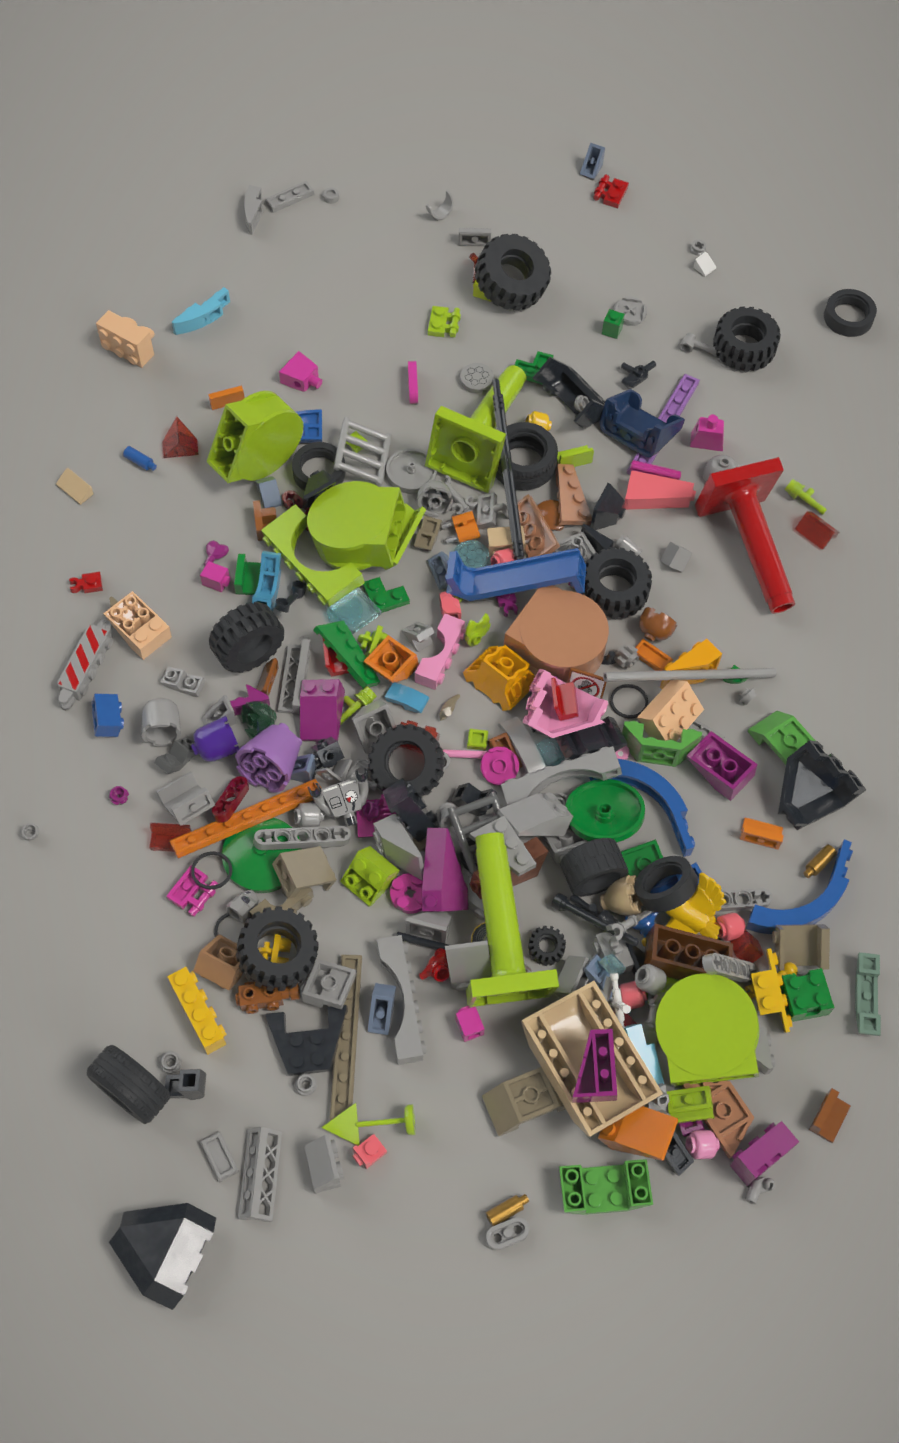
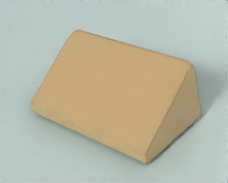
(74, 486)

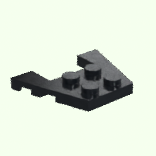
(307, 1050)

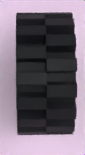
(544, 957)

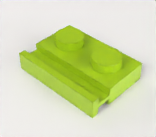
(691, 1104)

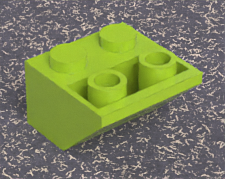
(369, 875)

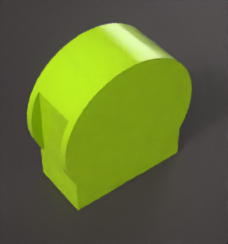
(254, 437)
(357, 524)
(708, 1030)

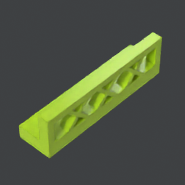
(410, 524)

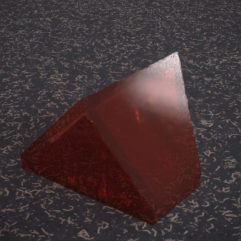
(179, 441)

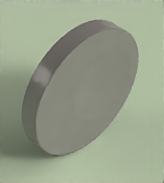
(408, 470)

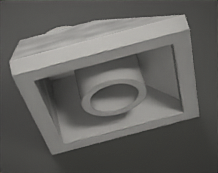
(371, 722)
(430, 925)

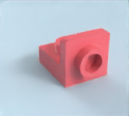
(368, 1152)

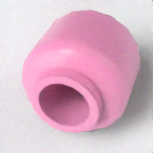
(702, 1144)

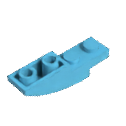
(200, 316)

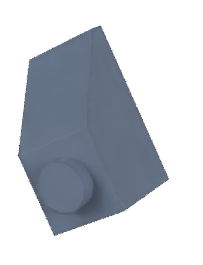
(381, 1008)

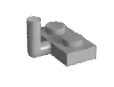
(487, 510)

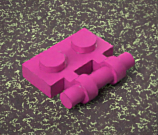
(186, 888)

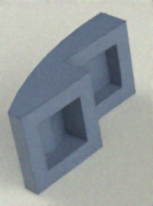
(596, 972)

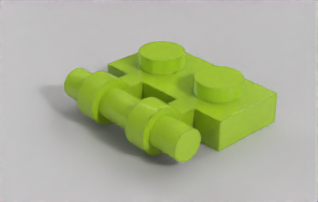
(438, 321)

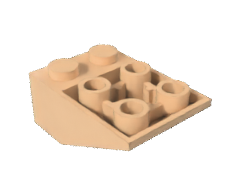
(138, 625)

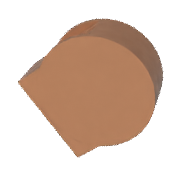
(559, 632)

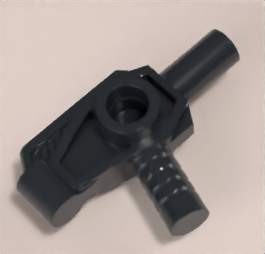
(636, 374)

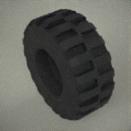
(524, 256)

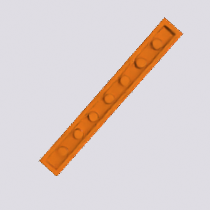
(243, 819)

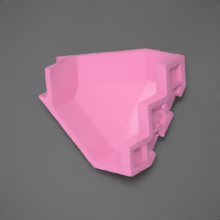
(544, 717)

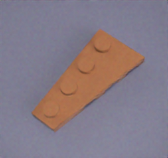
(572, 503)

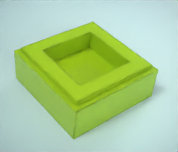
(477, 739)

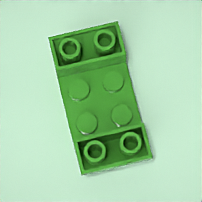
(781, 733)
(659, 751)
(606, 1188)

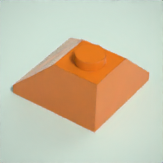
(392, 660)

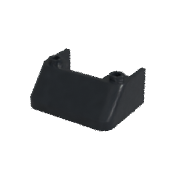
(567, 385)

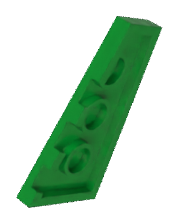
(348, 652)

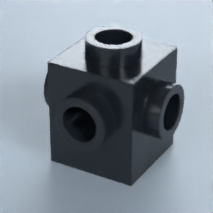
(327, 752)

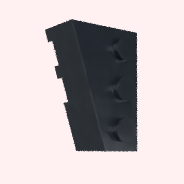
(410, 809)

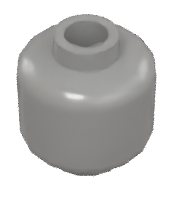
(308, 815)
(650, 979)

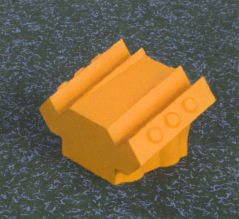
(501, 676)

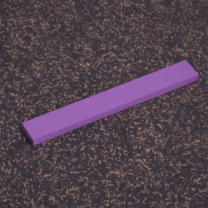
(674, 406)

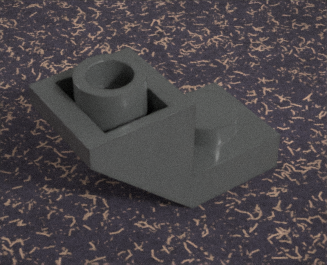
(178, 756)

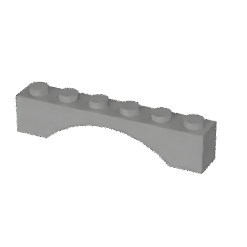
(598, 765)
(407, 1041)

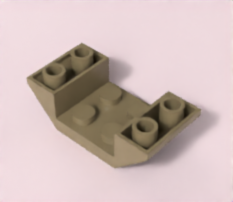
(521, 1100)

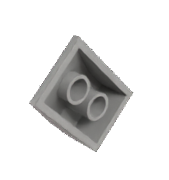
(537, 816)
(398, 846)
(468, 963)

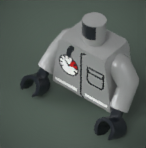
(343, 798)

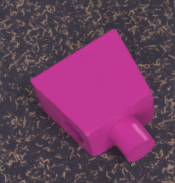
(300, 373)
(708, 433)

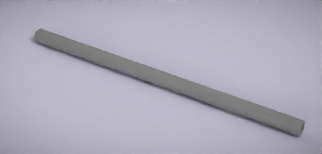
(689, 674)

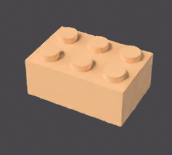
(125, 338)
(671, 711)

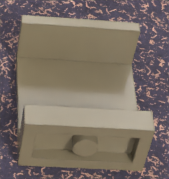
(303, 870)
(802, 945)

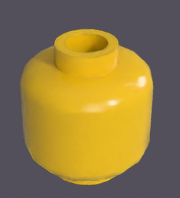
(540, 419)

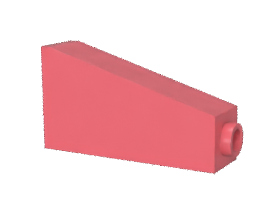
(657, 492)

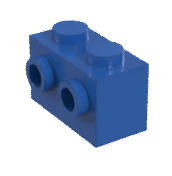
(106, 715)

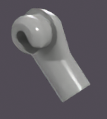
(759, 1186)

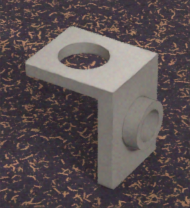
(338, 774)

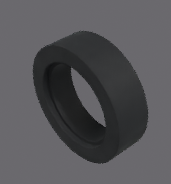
(855, 298)
(310, 451)
(673, 897)

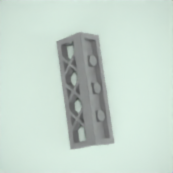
(302, 664)
(255, 1172)

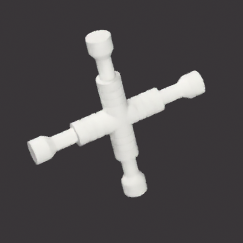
(616, 1000)

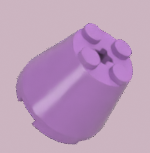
(269, 757)

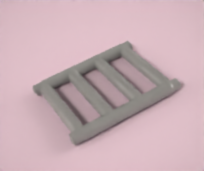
(344, 437)

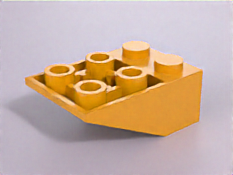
(701, 657)

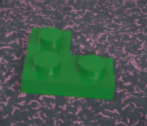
(532, 368)
(385, 599)

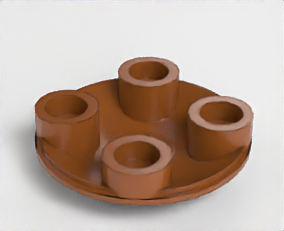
(550, 513)

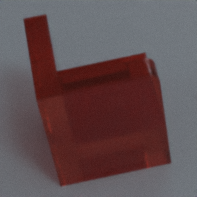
(747, 947)

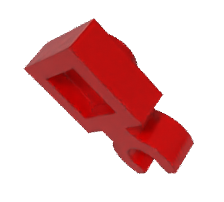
(89, 583)

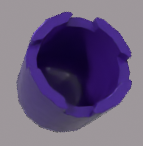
(215, 740)

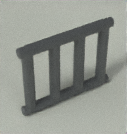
(462, 831)

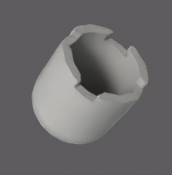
(160, 722)

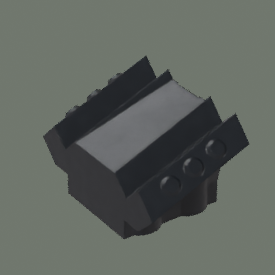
(592, 739)

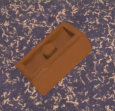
(268, 676)

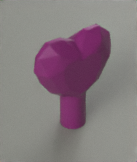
(215, 551)

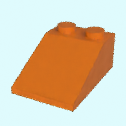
(641, 1133)

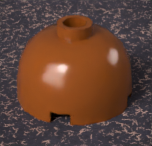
(656, 625)

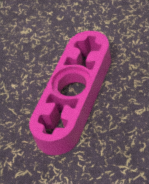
(413, 384)

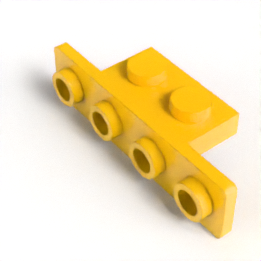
(768, 991)

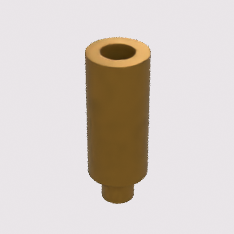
(819, 862)
(506, 1209)

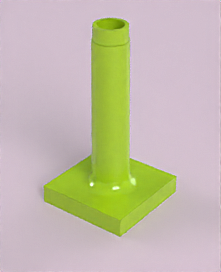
(472, 446)
(509, 976)

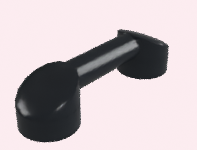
(297, 591)

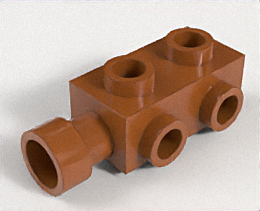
(262, 999)

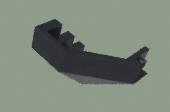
(815, 785)
(163, 1248)

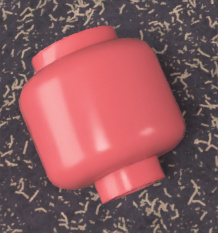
(502, 556)
(731, 926)
(632, 995)

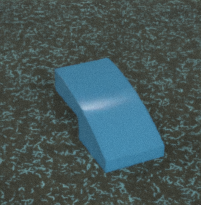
(410, 698)

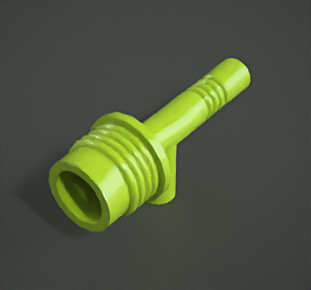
(796, 489)
(363, 698)

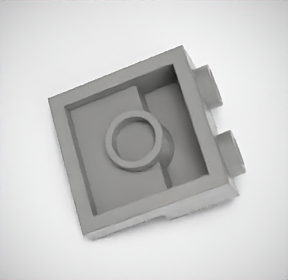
(561, 845)
(328, 984)

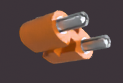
(464, 526)

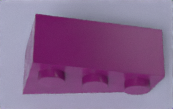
(598, 1071)
(763, 1152)

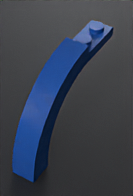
(662, 792)
(764, 919)

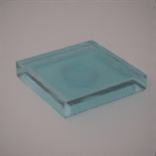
(355, 610)

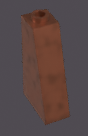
(538, 853)

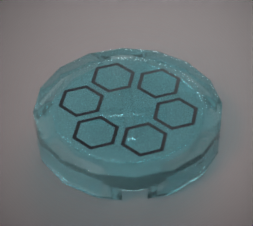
(473, 553)

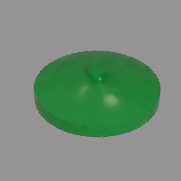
(606, 810)
(250, 866)

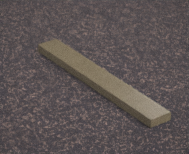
(346, 1052)

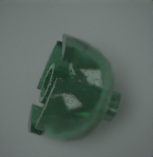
(257, 716)

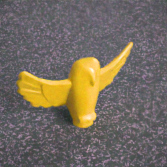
(699, 911)

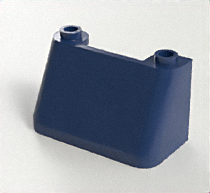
(636, 428)

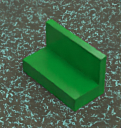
(246, 576)

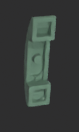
(867, 994)

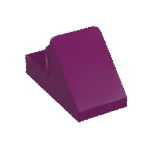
(253, 695)

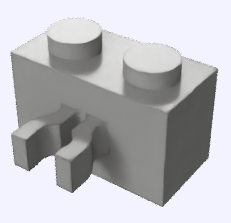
(604, 947)

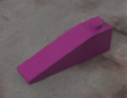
(442, 877)

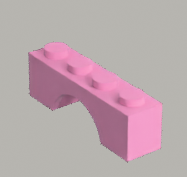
(431, 670)

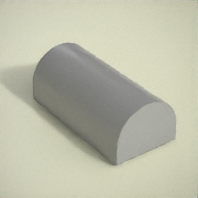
(474, 236)

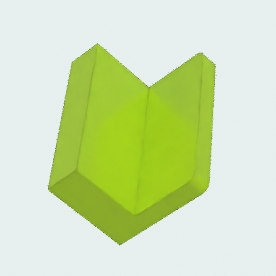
(576, 456)

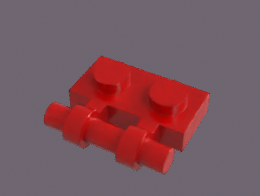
(615, 192)

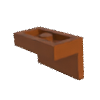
(830, 1116)

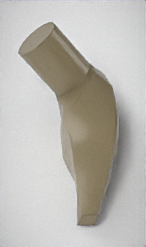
(448, 707)

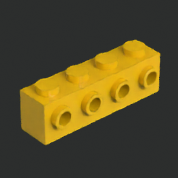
(198, 1013)

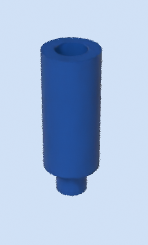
(139, 458)

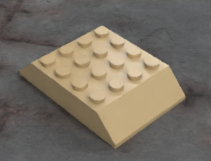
(559, 1042)

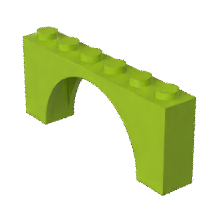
(328, 585)

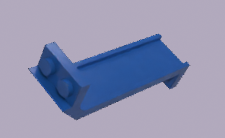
(515, 575)

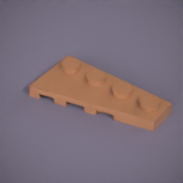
(537, 533)

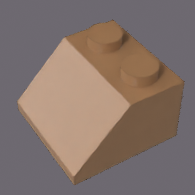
(219, 962)

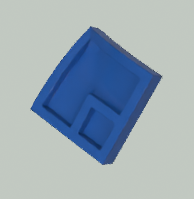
(311, 425)

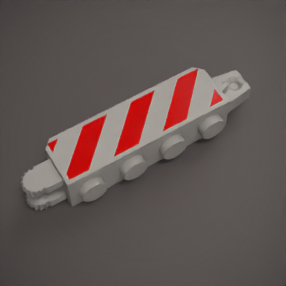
(84, 663)

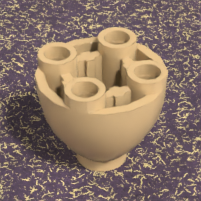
(622, 897)

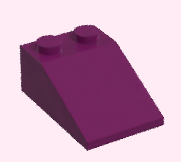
(321, 709)
(722, 765)

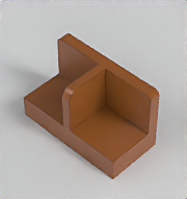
(262, 517)

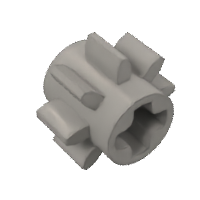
(627, 656)

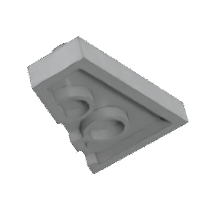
(519, 857)

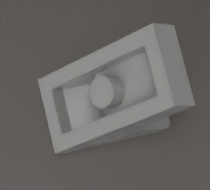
(419, 635)

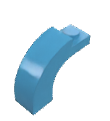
(269, 579)

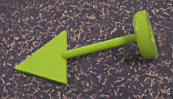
(347, 1124)

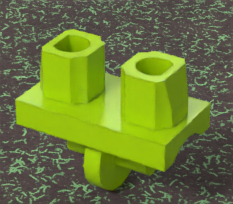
(371, 641)

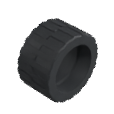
(593, 866)

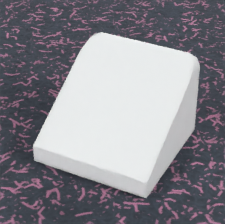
(704, 264)

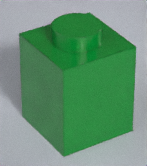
(613, 324)

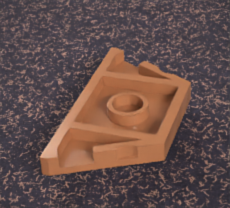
(730, 1115)

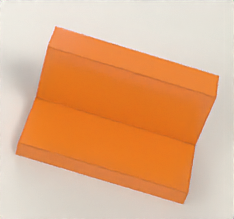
(761, 833)

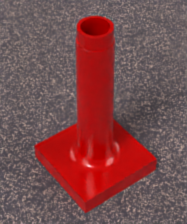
(741, 492)

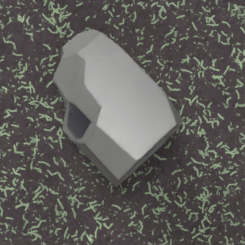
(241, 905)

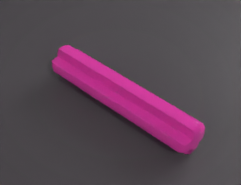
(655, 470)

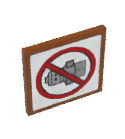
(587, 682)

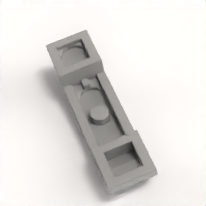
(523, 744)

